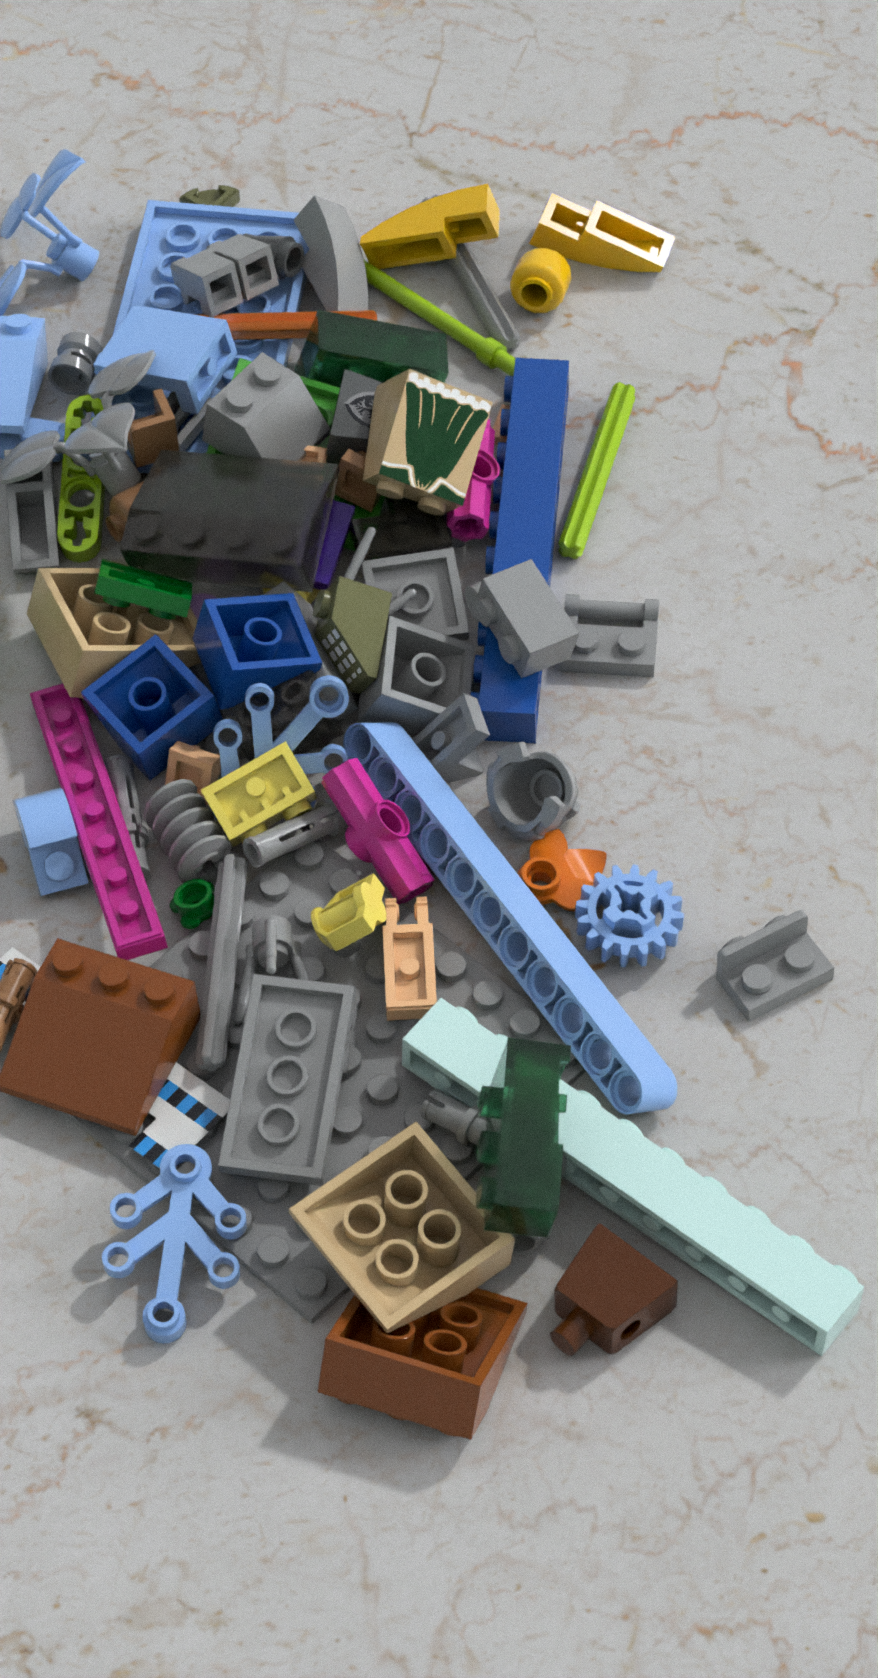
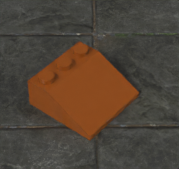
(99, 1036)
(429, 1370)

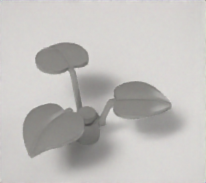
(101, 438)

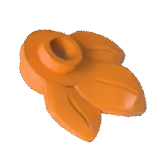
(561, 868)

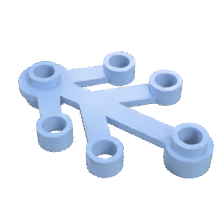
(293, 733)
(176, 1231)

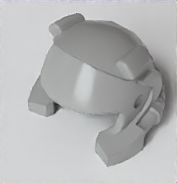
(530, 792)

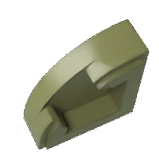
(222, 196)

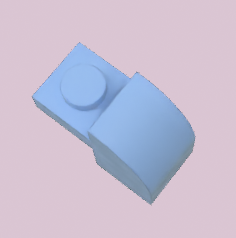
(51, 841)

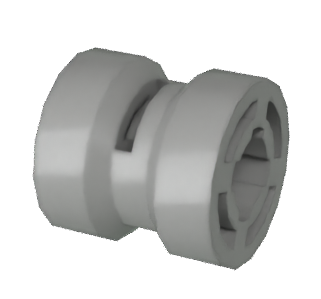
(73, 367)

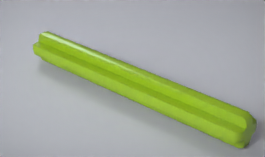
(596, 471)

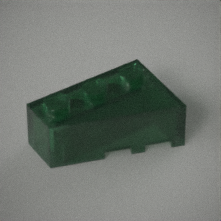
(369, 349)
(522, 1139)

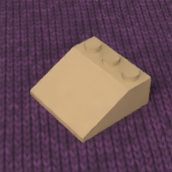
(92, 636)
(403, 1230)

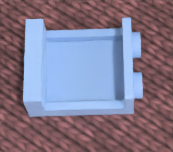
(188, 349)

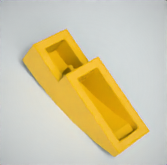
(433, 228)
(601, 237)

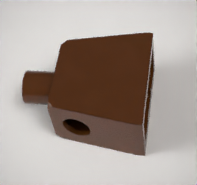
(610, 1295)

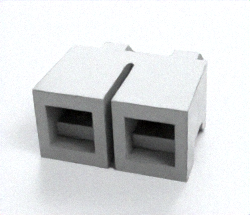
(226, 274)

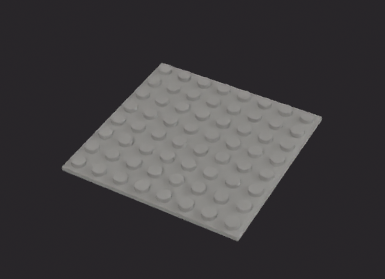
(374, 1095)

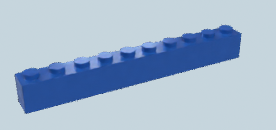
(523, 529)

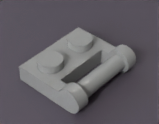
(613, 648)

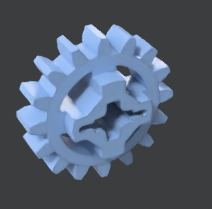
(629, 915)

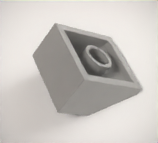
(264, 414)
(416, 676)

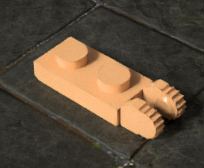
(408, 963)

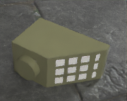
(352, 629)

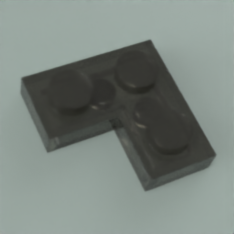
(402, 531)

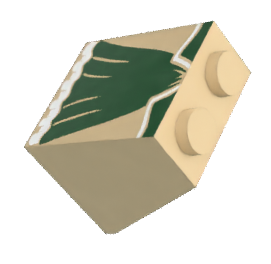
(424, 441)

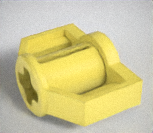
(350, 913)

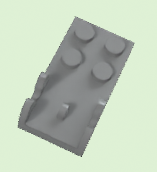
(288, 1079)

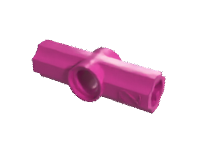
(472, 518)
(377, 831)

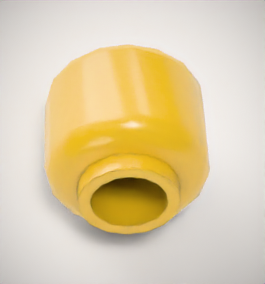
(540, 280)

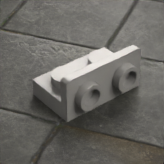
(772, 965)

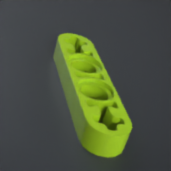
(75, 479)

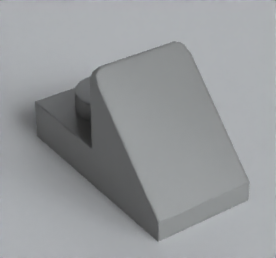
(452, 739)

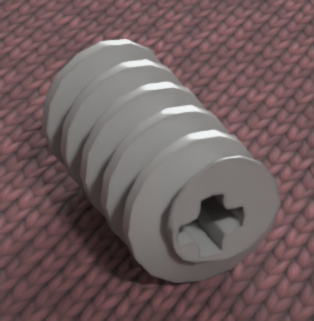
(187, 831)

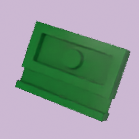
(160, 593)

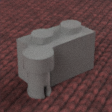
(523, 617)

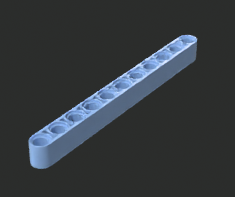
(514, 922)

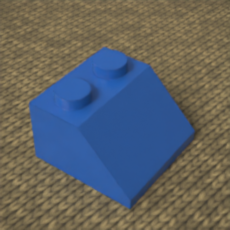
(252, 643)
(152, 704)

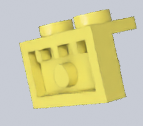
(260, 794)

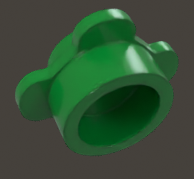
(193, 902)

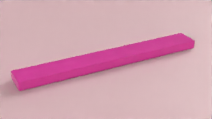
(99, 824)

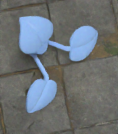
(66, 249)

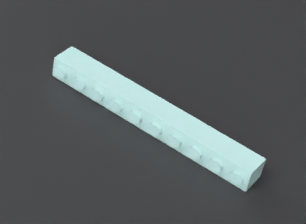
(655, 1190)

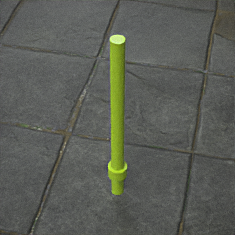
(487, 350)

